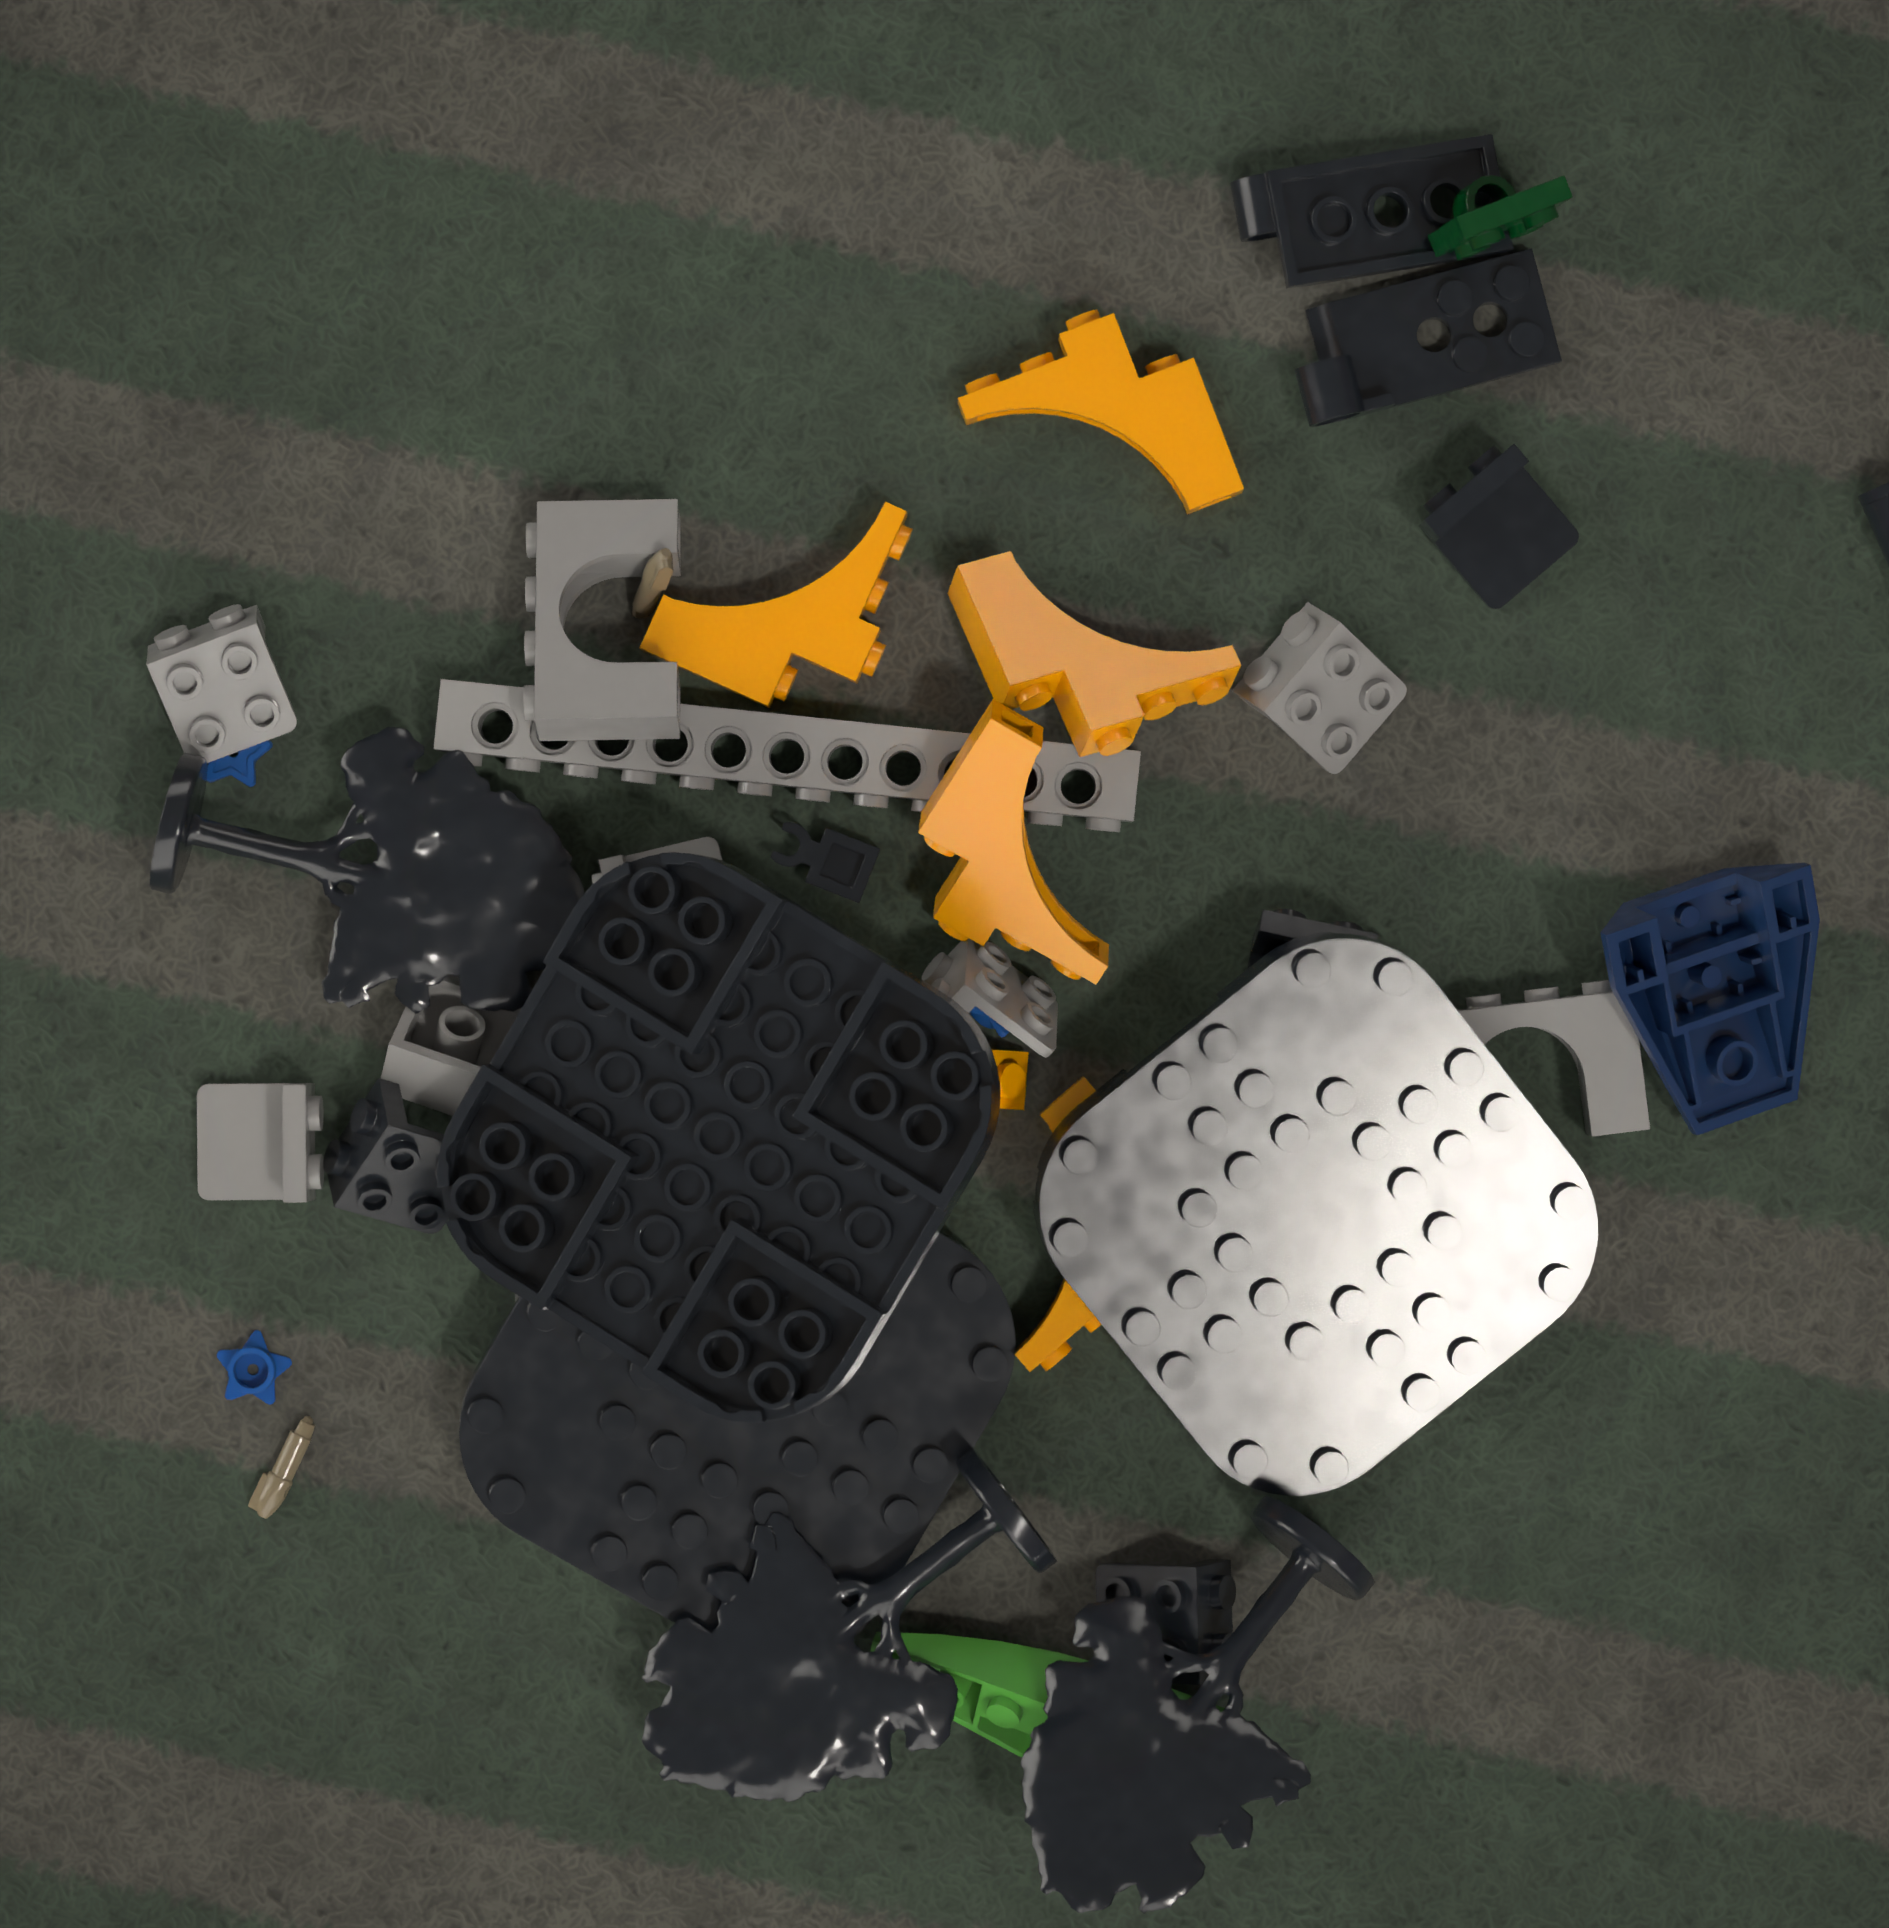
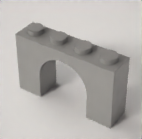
(573, 692)
(1596, 1037)

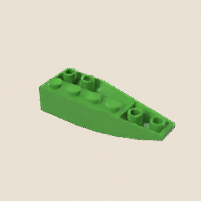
(996, 1683)

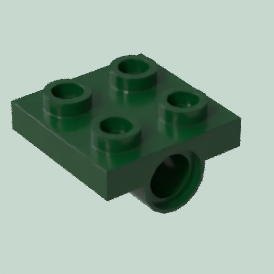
(1518, 213)

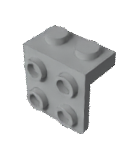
(220, 684)
(1321, 688)
(987, 980)
(259, 1141)

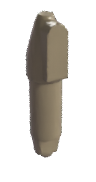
(654, 580)
(277, 1482)

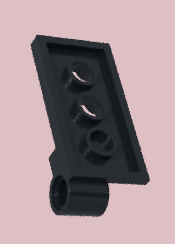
(1328, 215)
(1372, 349)

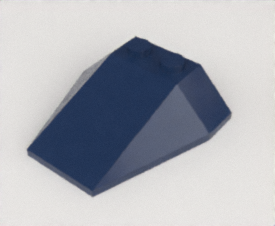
(1720, 986)

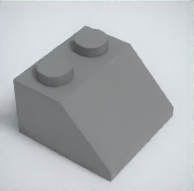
(443, 1047)

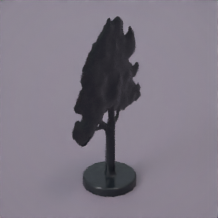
(457, 883)
(780, 1686)
(1134, 1771)

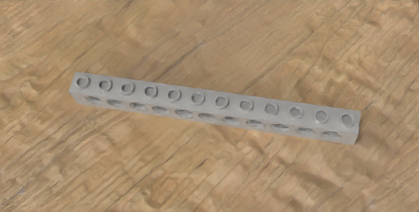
(467, 704)

